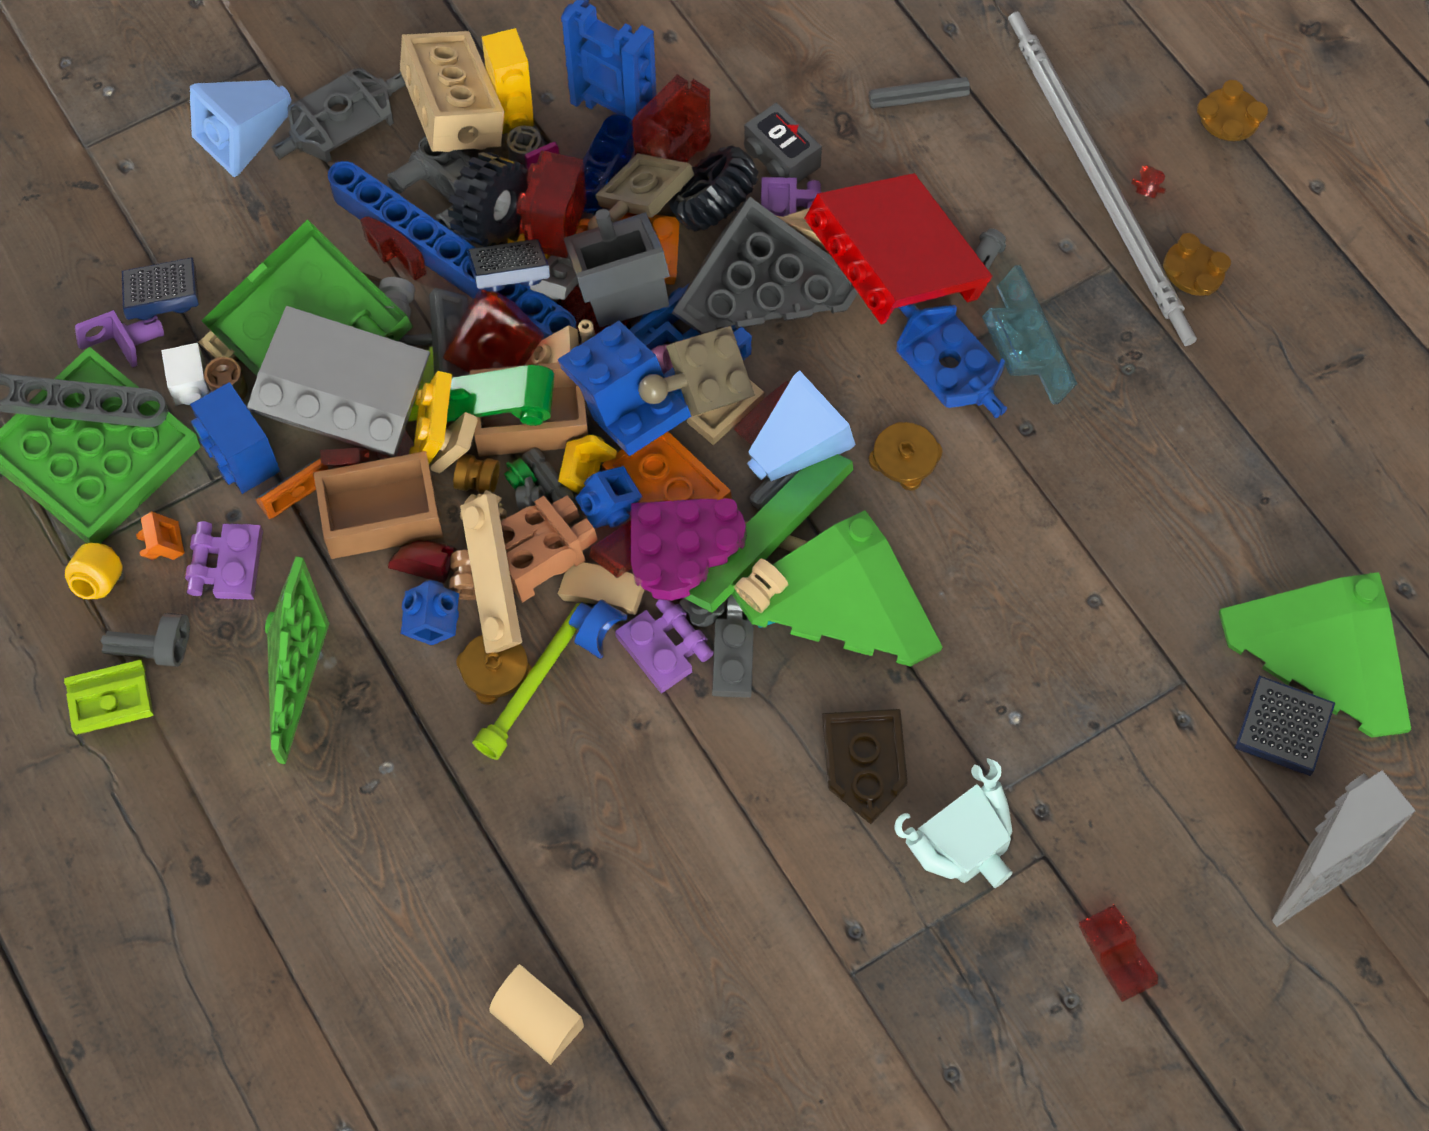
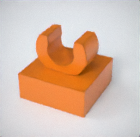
(160, 536)

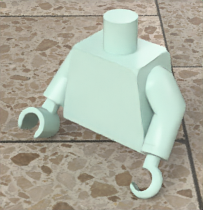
(967, 833)

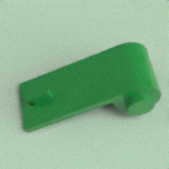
(518, 390)

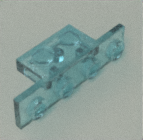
(1026, 337)

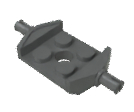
(321, 130)

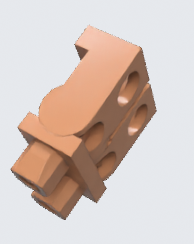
(543, 544)

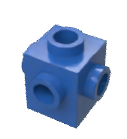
(608, 497)
(430, 613)

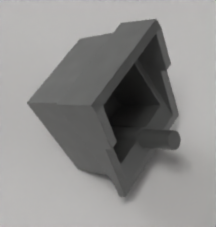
(619, 267)

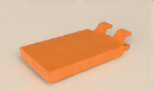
(669, 472)

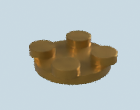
(1231, 112)
(1195, 266)
(905, 454)
(492, 673)

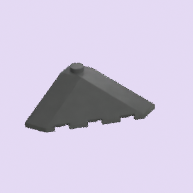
(761, 274)

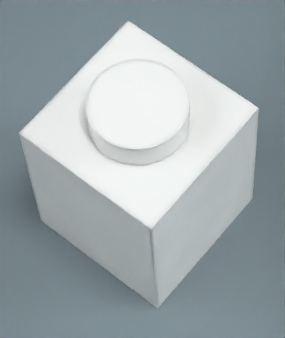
(185, 373)

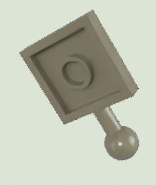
(642, 187)
(706, 371)

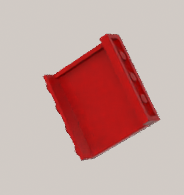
(896, 244)

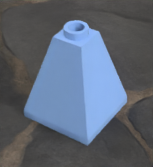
(236, 119)
(799, 432)

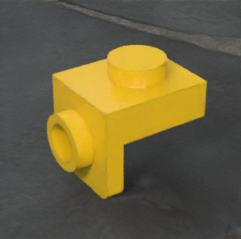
(583, 459)

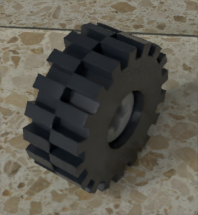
(488, 199)

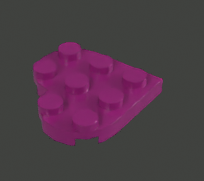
(680, 542)

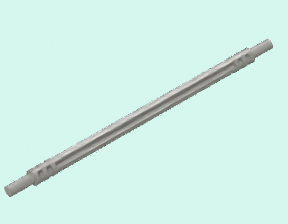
(1102, 180)

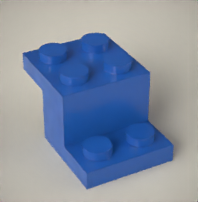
(609, 377)

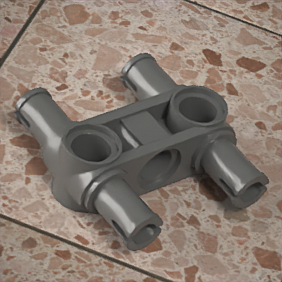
(436, 168)

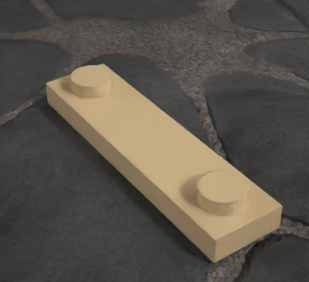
(491, 574)

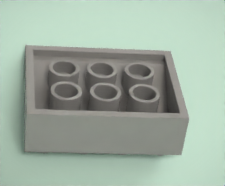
(338, 381)
(1347, 840)

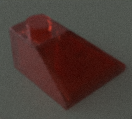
(492, 335)

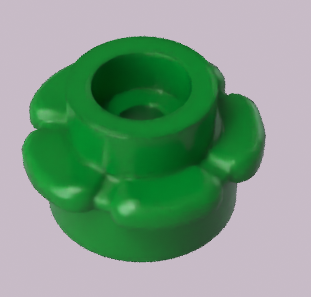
(517, 473)

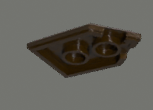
(865, 759)

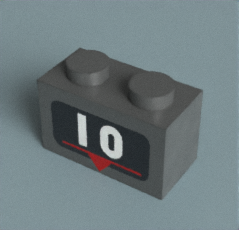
(782, 144)

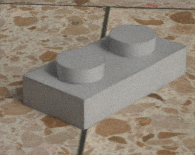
(561, 279)

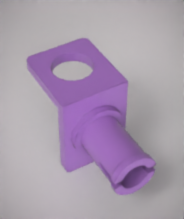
(125, 336)

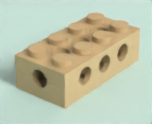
(451, 91)

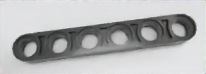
(90, 410)

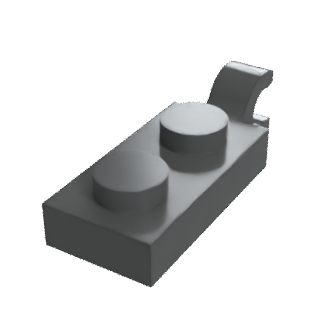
(733, 654)

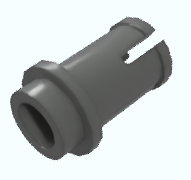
(990, 245)

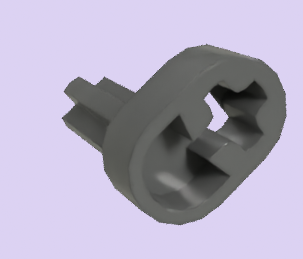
(165, 648)

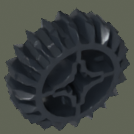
(715, 189)

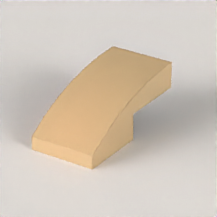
(593, 583)

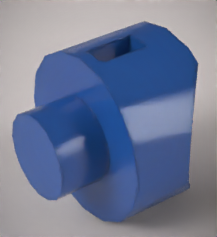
(594, 624)

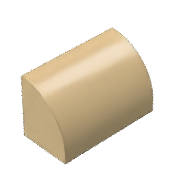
(535, 1014)

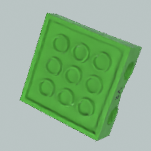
(307, 276)
(87, 469)

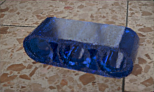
(610, 146)

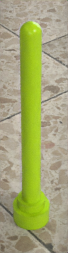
(492, 740)

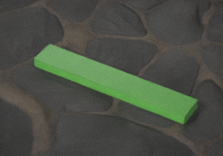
(772, 527)

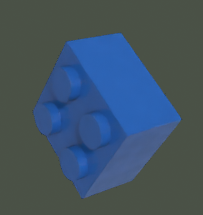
(233, 439)

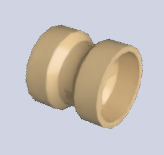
(761, 585)

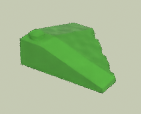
(851, 591)
(1332, 642)
(294, 646)

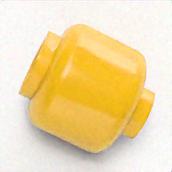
(93, 571)

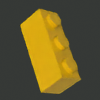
(510, 77)

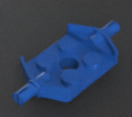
(941, 334)

